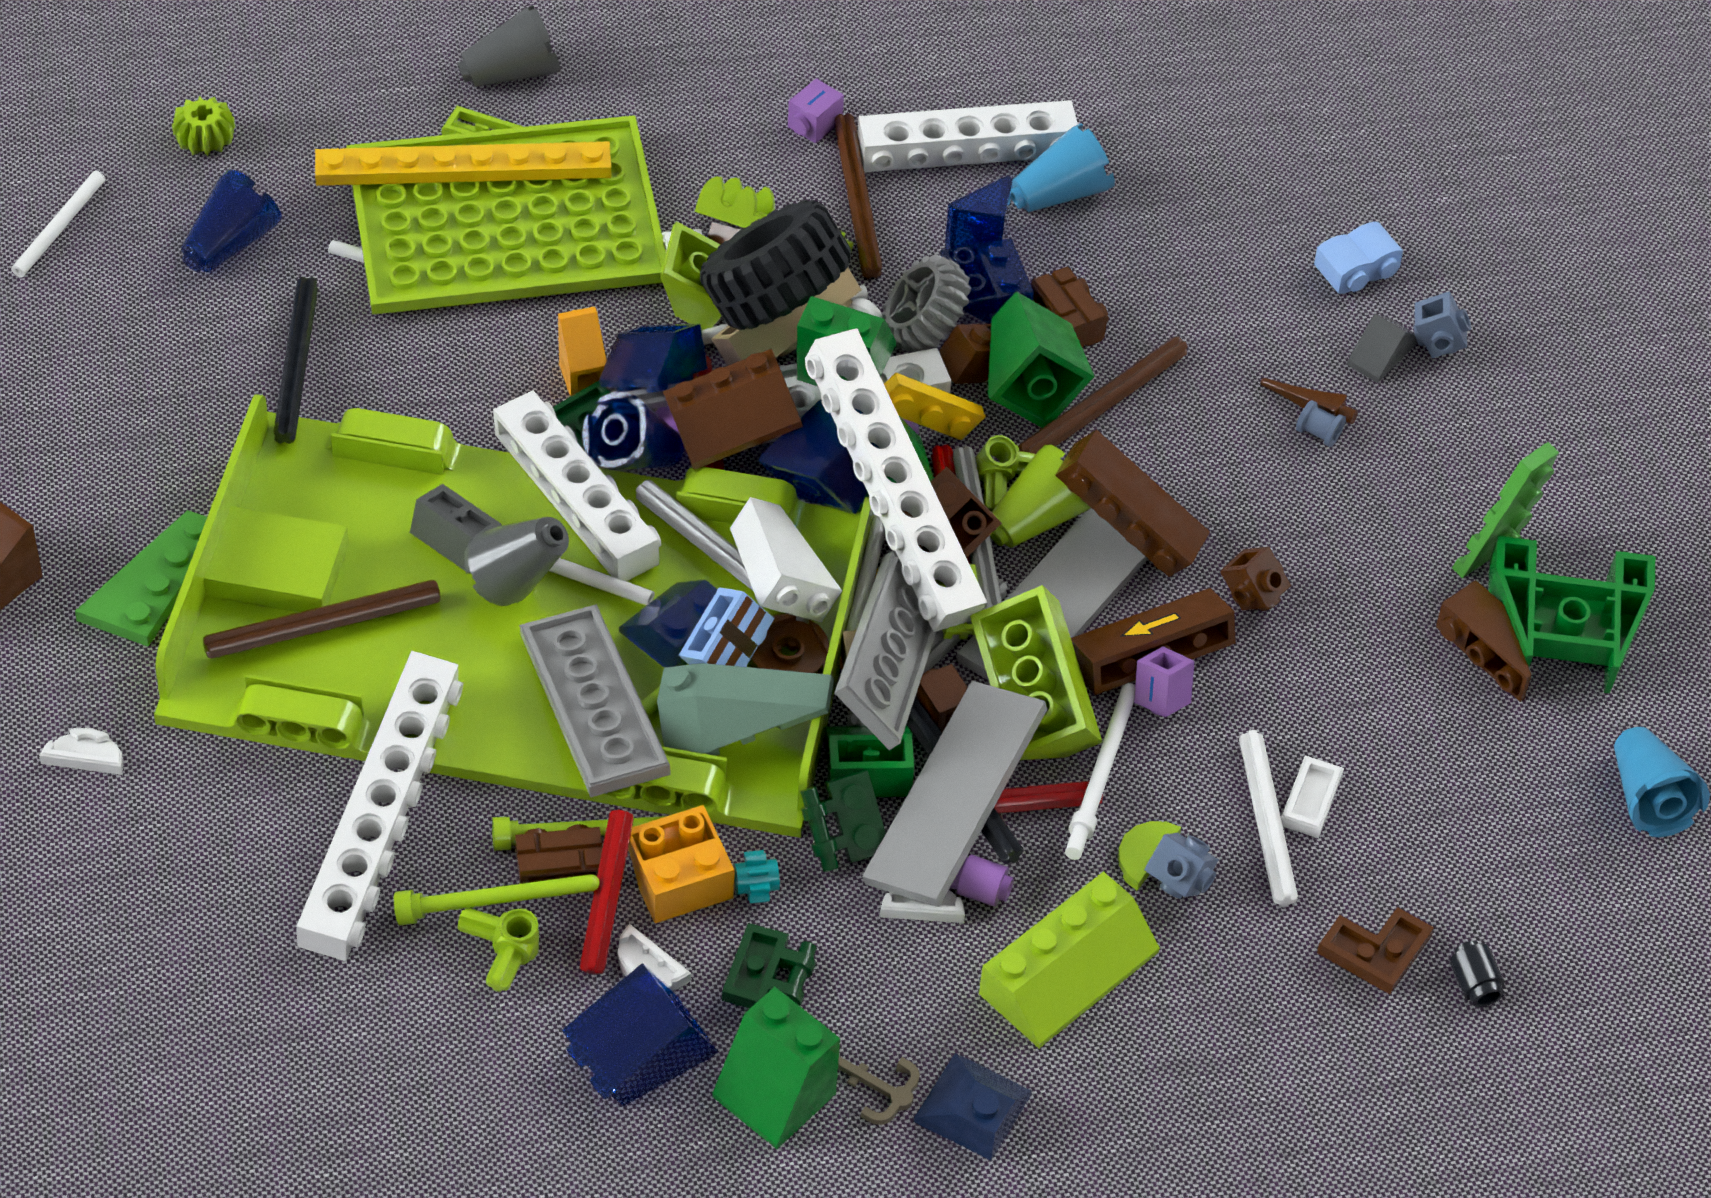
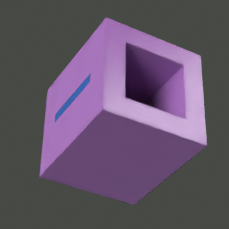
(814, 110)
(1164, 681)

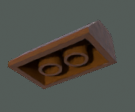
(732, 408)

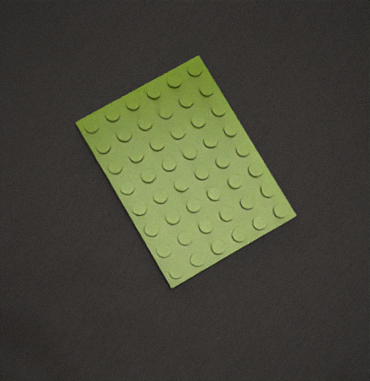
(511, 237)

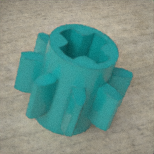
(756, 876)

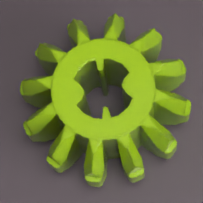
(203, 125)

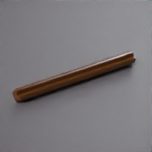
(858, 196)
(1106, 396)
(321, 619)

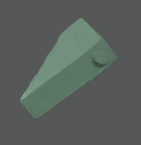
(721, 704)

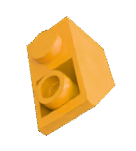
(580, 348)

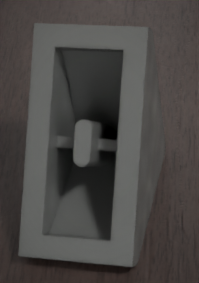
(1381, 347)

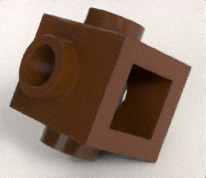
(1256, 579)

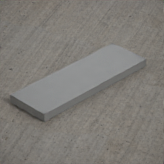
(1081, 572)
(886, 655)
(594, 700)
(954, 793)

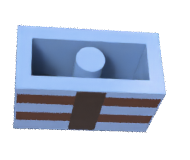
(727, 630)

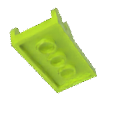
(737, 205)

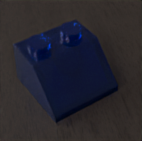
(669, 620)

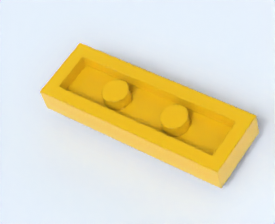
(933, 407)

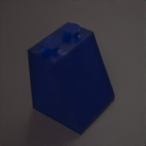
(817, 462)
(637, 1038)

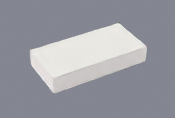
(1311, 796)

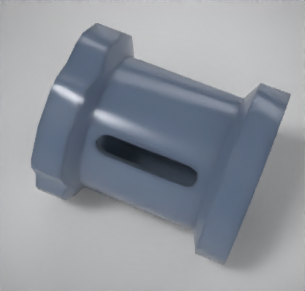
(1320, 423)

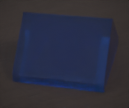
(979, 215)

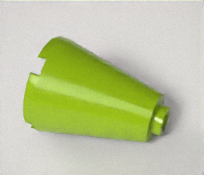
(1036, 501)

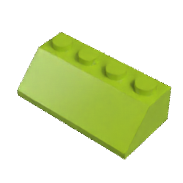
(1033, 655)
(1068, 960)

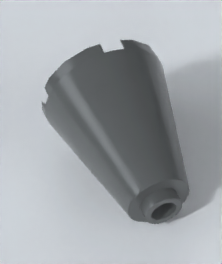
(511, 52)
(514, 558)

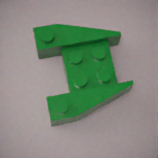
(1569, 614)

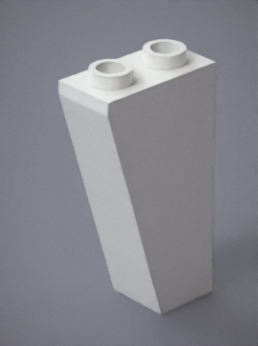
(781, 563)

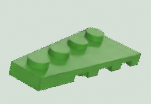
(1513, 508)
(146, 589)

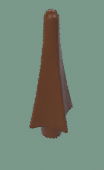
(1327, 401)

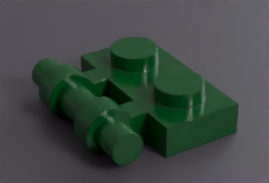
(856, 817)
(757, 965)

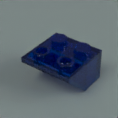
(993, 275)
(654, 357)

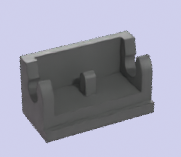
(448, 522)

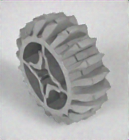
(926, 303)

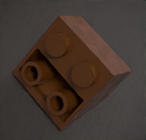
(966, 513)

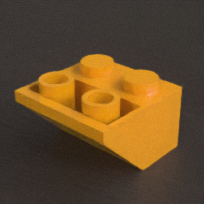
(680, 864)

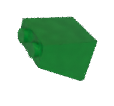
(827, 318)
(1035, 361)
(778, 1068)

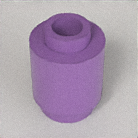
(983, 881)

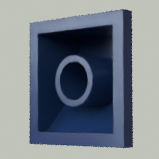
(972, 1106)

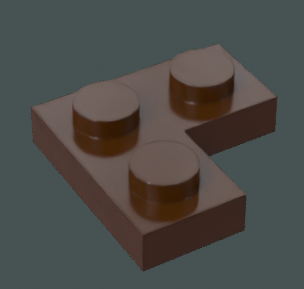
(1379, 957)

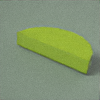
(1138, 848)

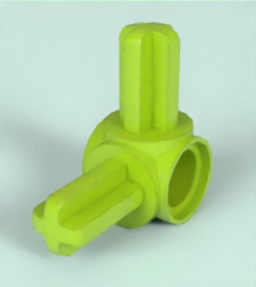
(996, 474)
(509, 949)

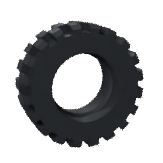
(775, 265)

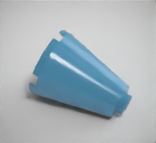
(1063, 172)
(1658, 784)

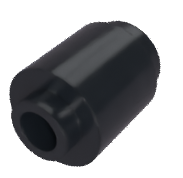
(1477, 973)

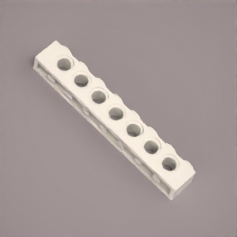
(848, 356)
(337, 932)

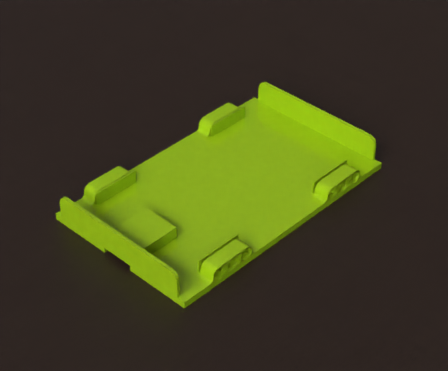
(335, 524)

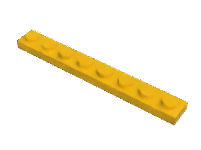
(462, 163)

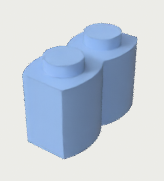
(1358, 257)

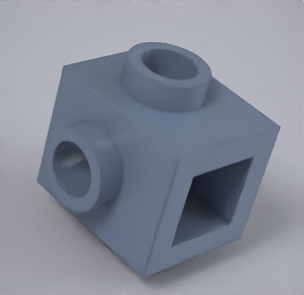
(1441, 325)
(1182, 865)

